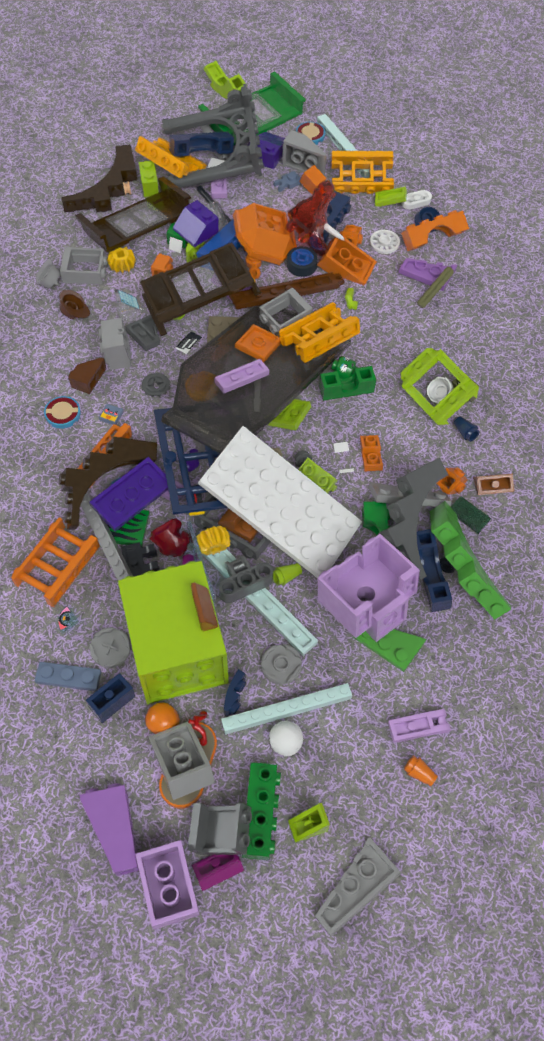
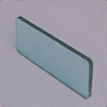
(198, 556)

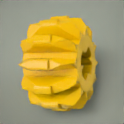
(121, 259)
(213, 540)

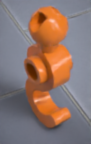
(254, 265)

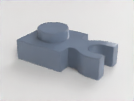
(288, 180)

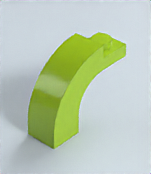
(220, 82)

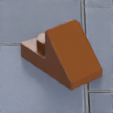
(237, 525)

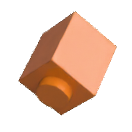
(312, 178)

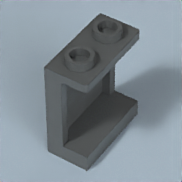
(220, 829)

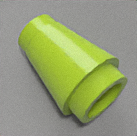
(285, 574)

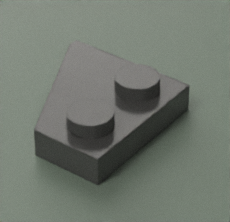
(144, 333)

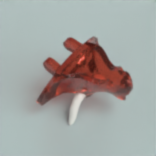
(310, 218)

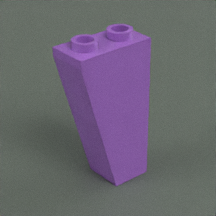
(112, 823)

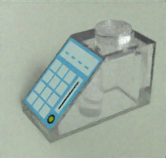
(128, 307)

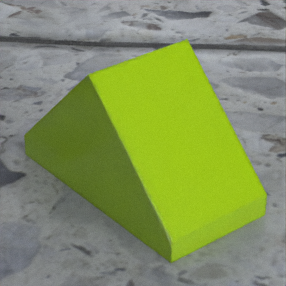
(309, 823)

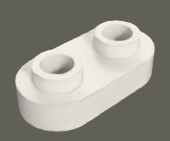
(417, 199)

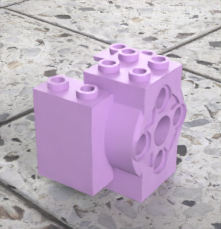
(376, 574)

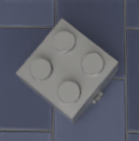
(115, 344)

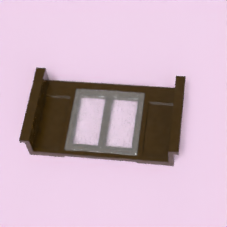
(137, 219)
(196, 285)

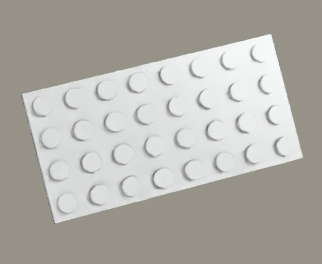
(280, 502)

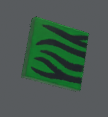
(133, 530)

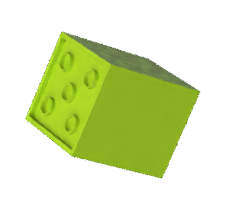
(166, 633)

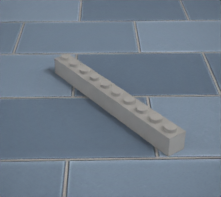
(106, 540)

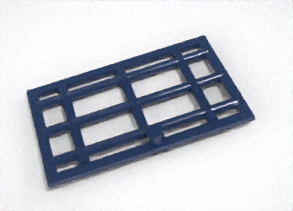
(170, 456)

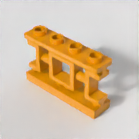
(160, 154)
(362, 160)
(335, 331)

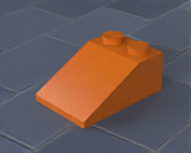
(347, 260)

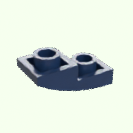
(232, 698)

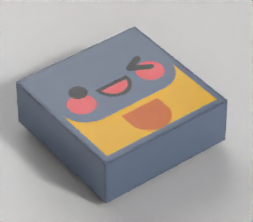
(111, 414)

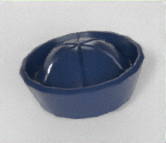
(424, 214)

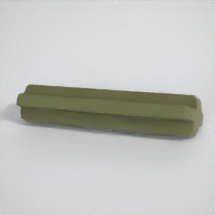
(435, 287)

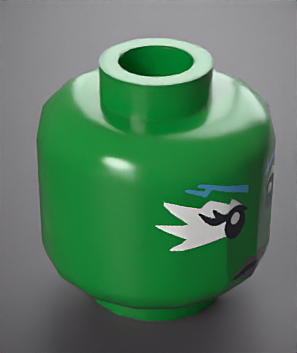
(344, 367)

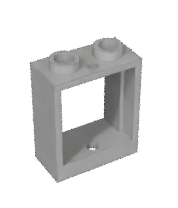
(89, 255)
(287, 298)

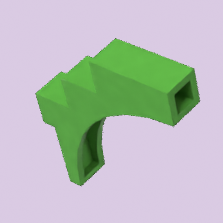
(458, 552)

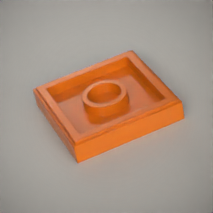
(258, 343)

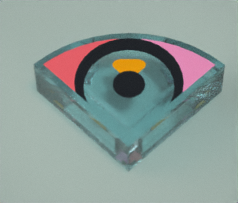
(66, 619)

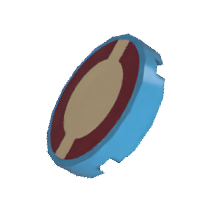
(312, 130)
(62, 412)

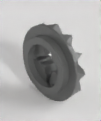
(162, 382)

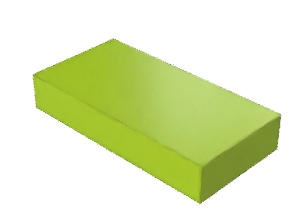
(390, 196)

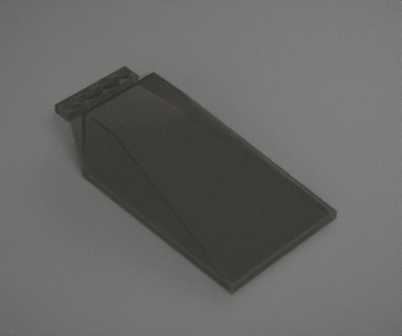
(215, 417)

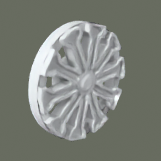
(384, 241)

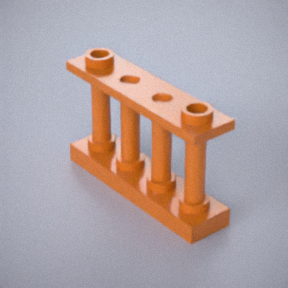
(64, 577)

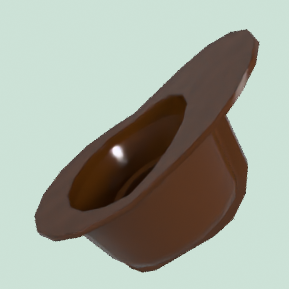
(73, 305)

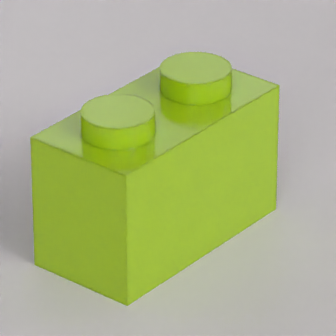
(148, 178)

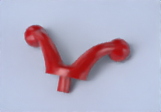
(196, 726)

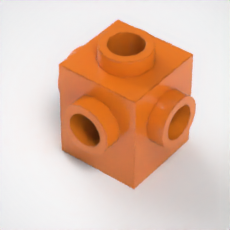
(353, 234)
(448, 484)

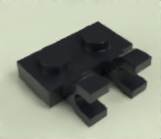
(134, 557)

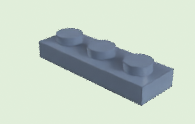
(68, 676)

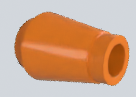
(420, 770)

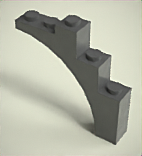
(405, 511)

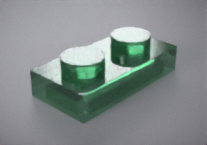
(470, 515)

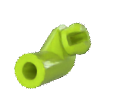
(349, 299)

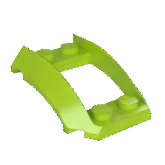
(453, 400)

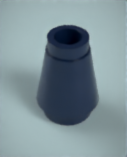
(467, 429)

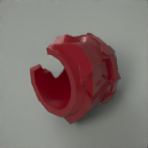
(169, 539)

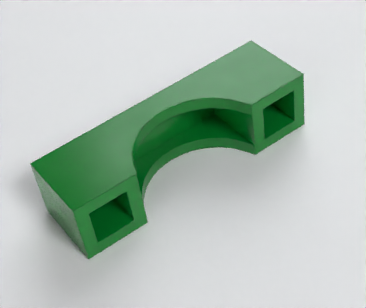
(375, 516)

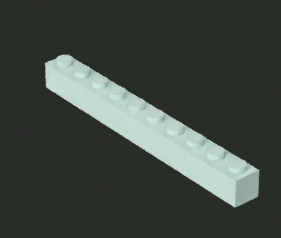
(339, 139)
(286, 708)

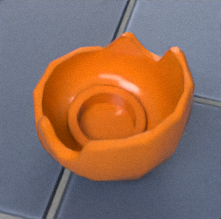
(161, 717)

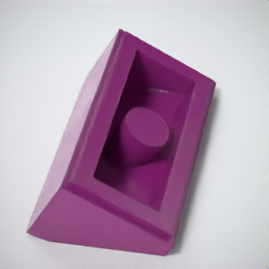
(216, 869)

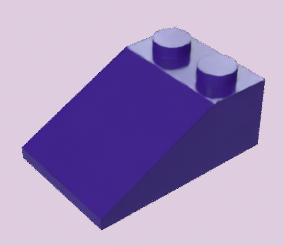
(271, 149)

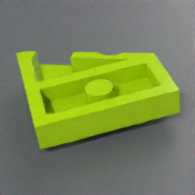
(292, 415)

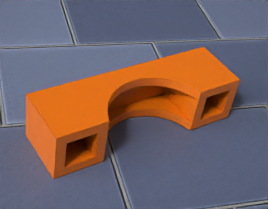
(451, 225)

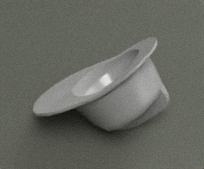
(48, 275)

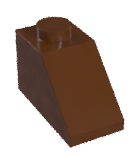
(87, 375)

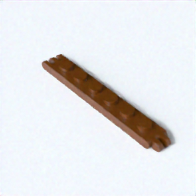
(302, 286)

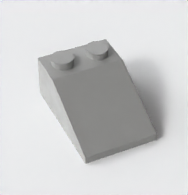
(302, 153)
(182, 760)

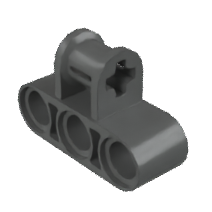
(241, 571)

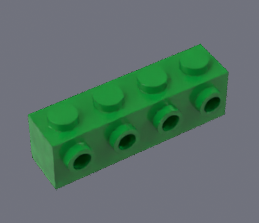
(262, 802)

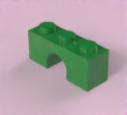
(360, 383)

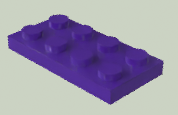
(130, 494)

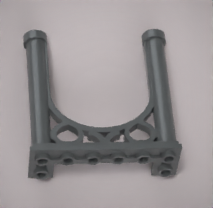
(235, 165)

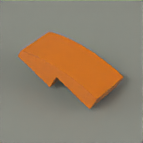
(371, 453)

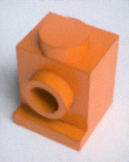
(161, 264)

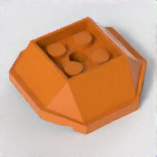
(264, 233)

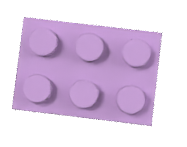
(167, 885)

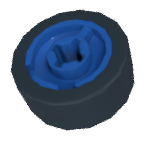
(302, 261)

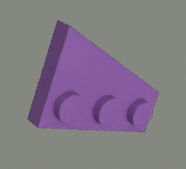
(423, 271)

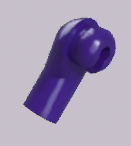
(193, 464)

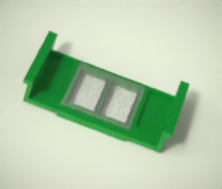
(273, 106)

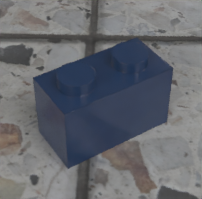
(110, 698)

